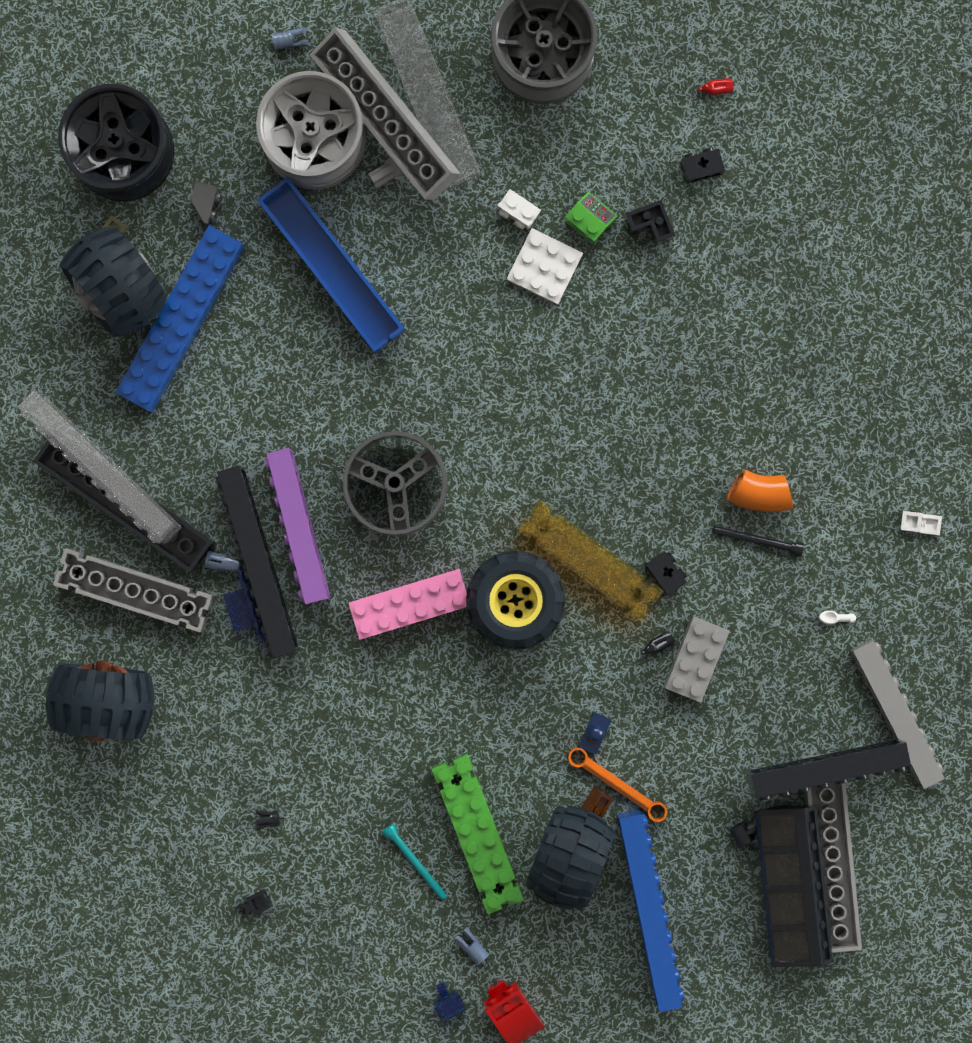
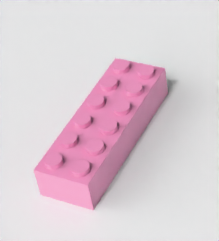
(409, 604)

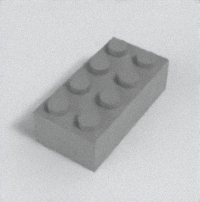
(696, 658)

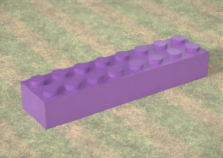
(298, 526)

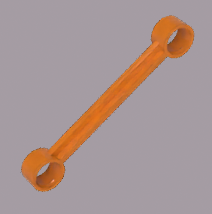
(618, 784)

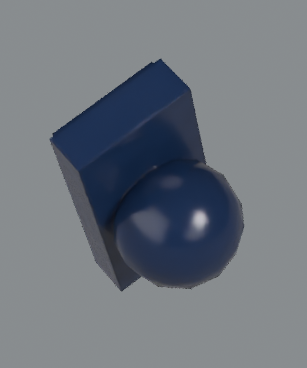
(594, 733)

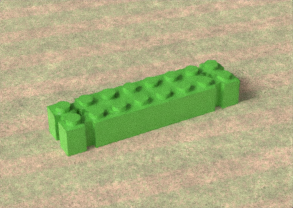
(477, 834)

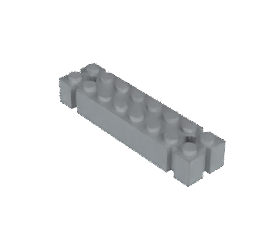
(133, 590)

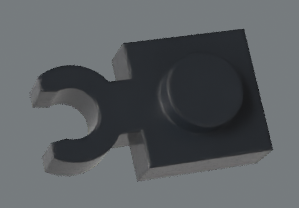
(256, 903)

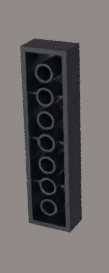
(828, 768)

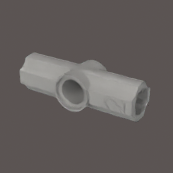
(385, 173)

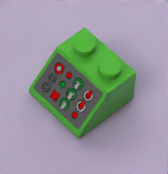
(590, 218)

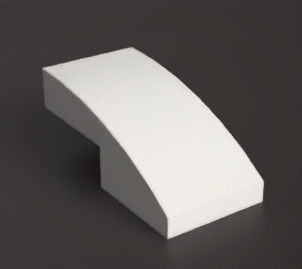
(921, 523)

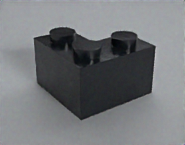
(653, 218)

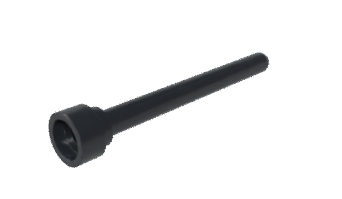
(795, 548)

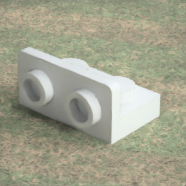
(518, 209)

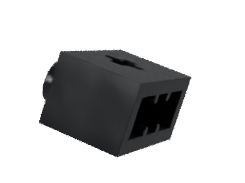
(713, 167)
(667, 583)

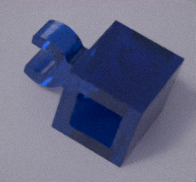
(449, 1004)

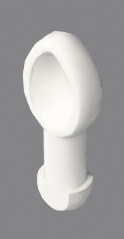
(831, 617)

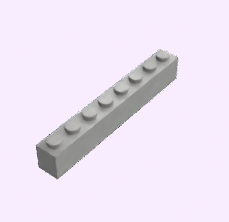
(896, 712)

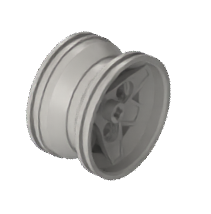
(311, 129)

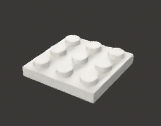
(544, 266)

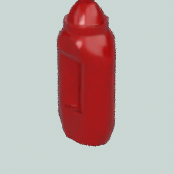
(717, 86)

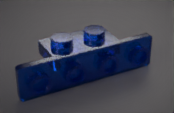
(241, 608)

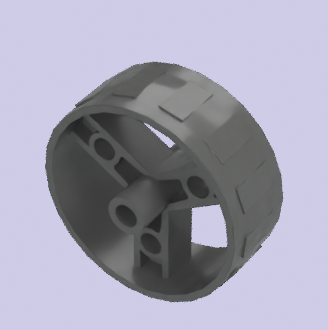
(357, 465)

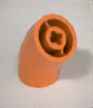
(760, 492)

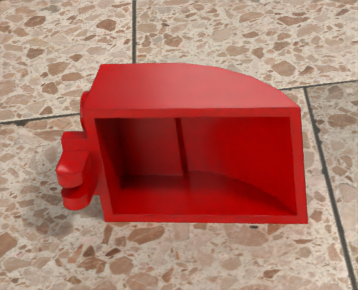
(512, 1012)

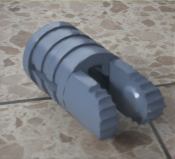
(284, 39)
(227, 563)
(474, 950)

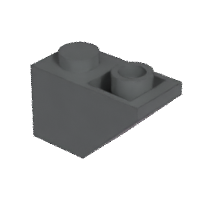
(205, 199)

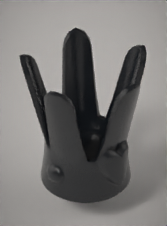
(271, 820)

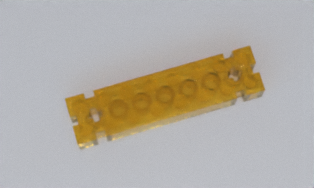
(590, 561)

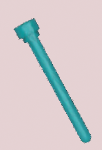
(392, 834)

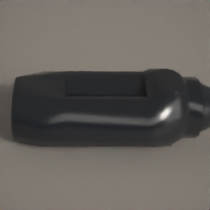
(659, 644)

